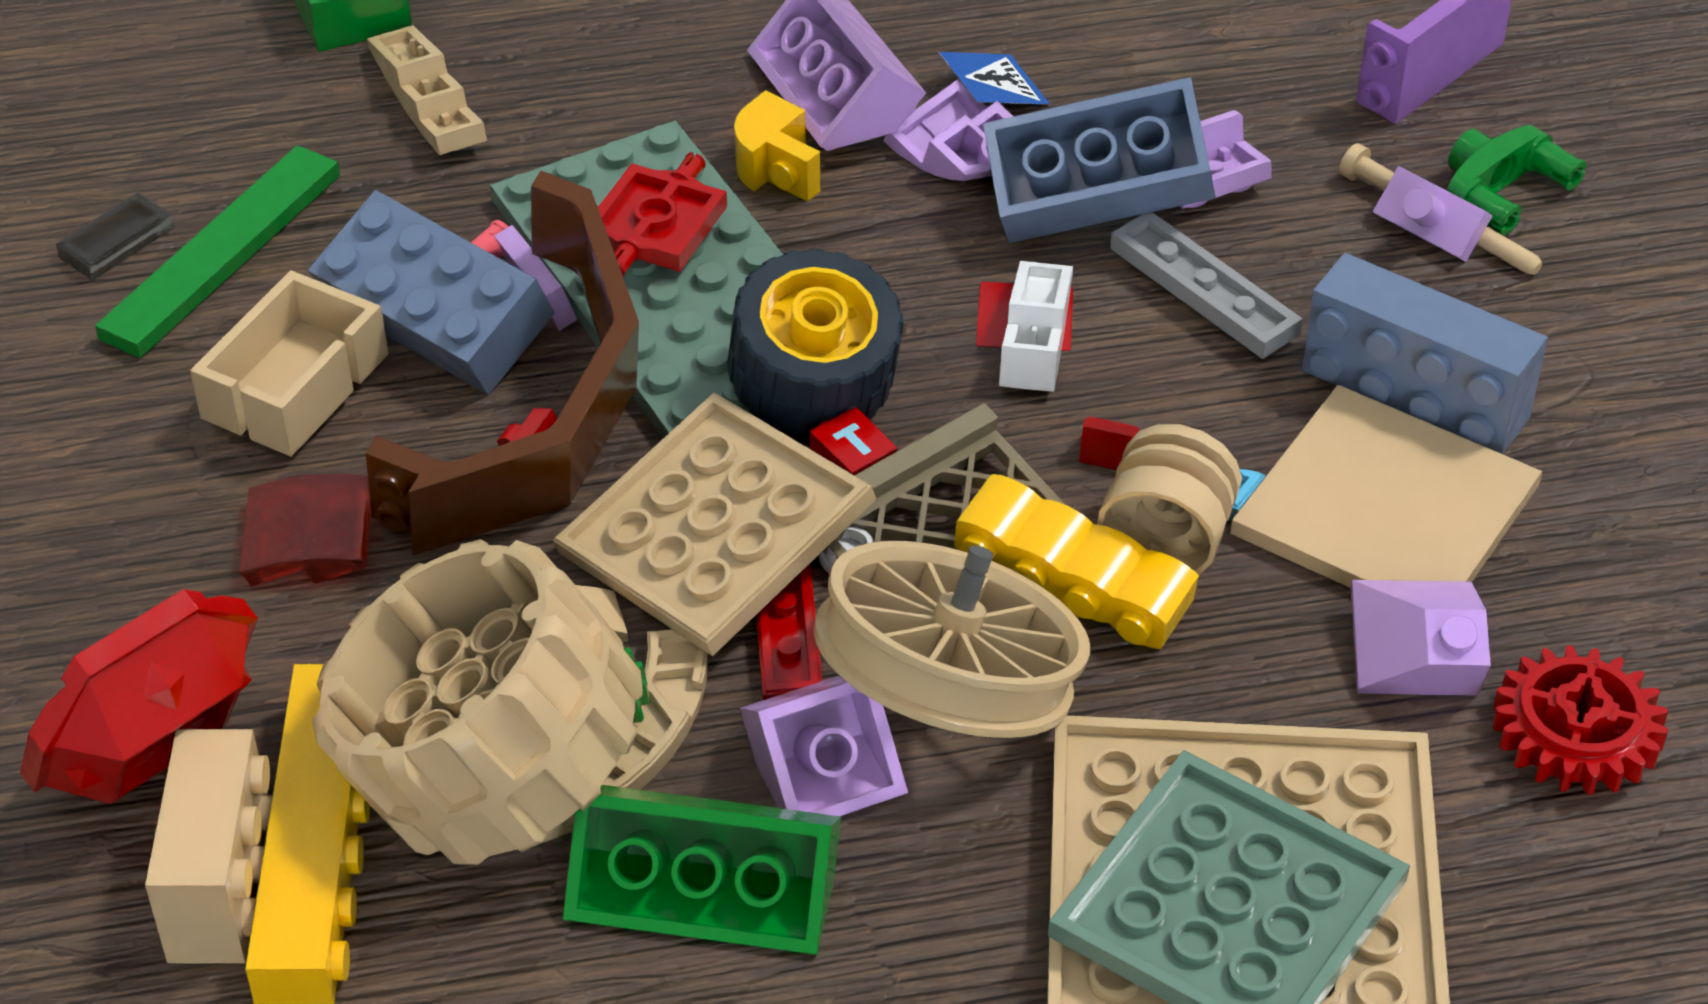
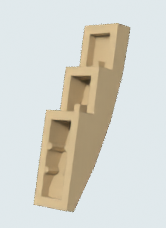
(426, 90)

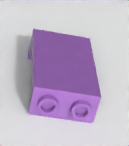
(1426, 55)

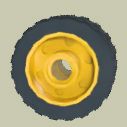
(813, 339)

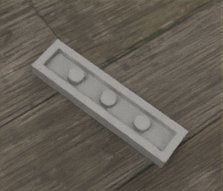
(1206, 284)

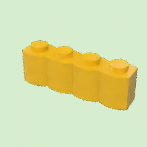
(1079, 562)

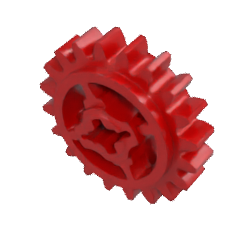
(1618, 729)

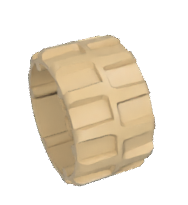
(478, 702)

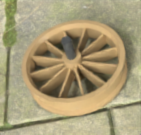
(951, 638)

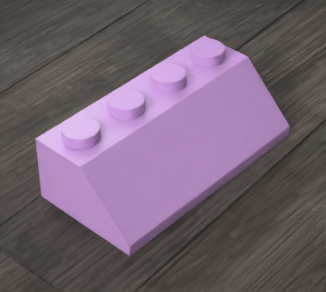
(836, 71)

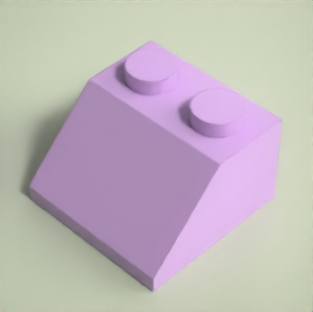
(824, 749)

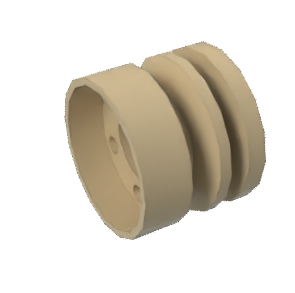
(1174, 493)

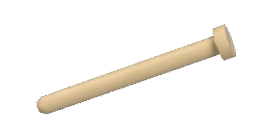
(1358, 164)

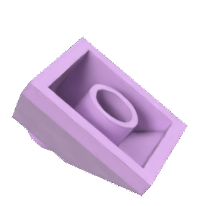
(1419, 637)

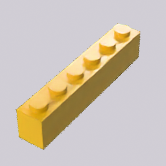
(306, 865)

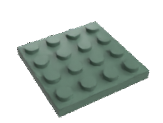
(1227, 895)

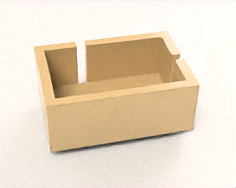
(290, 362)
(209, 845)

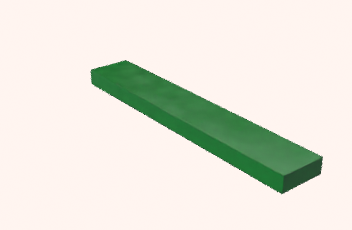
(217, 251)

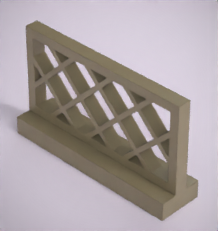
(934, 460)

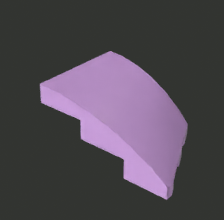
(948, 135)

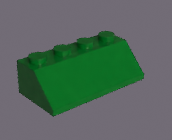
(702, 868)

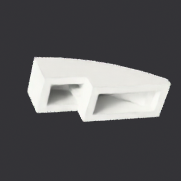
(1035, 326)

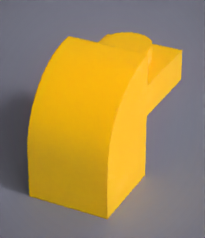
(774, 147)

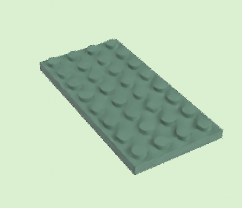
(680, 314)

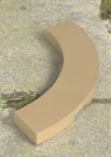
(676, 686)

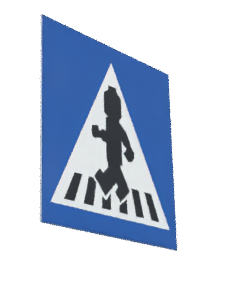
(994, 78)

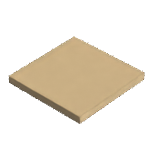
(1384, 497)
(714, 522)

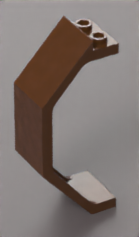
(545, 470)

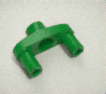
(1490, 164)

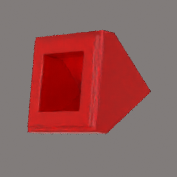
(1104, 442)

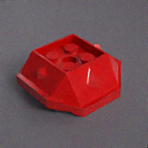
(133, 691)

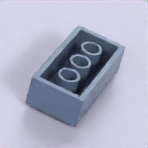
(1099, 160)
(436, 291)
(1423, 352)

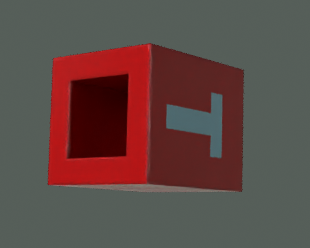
(851, 442)

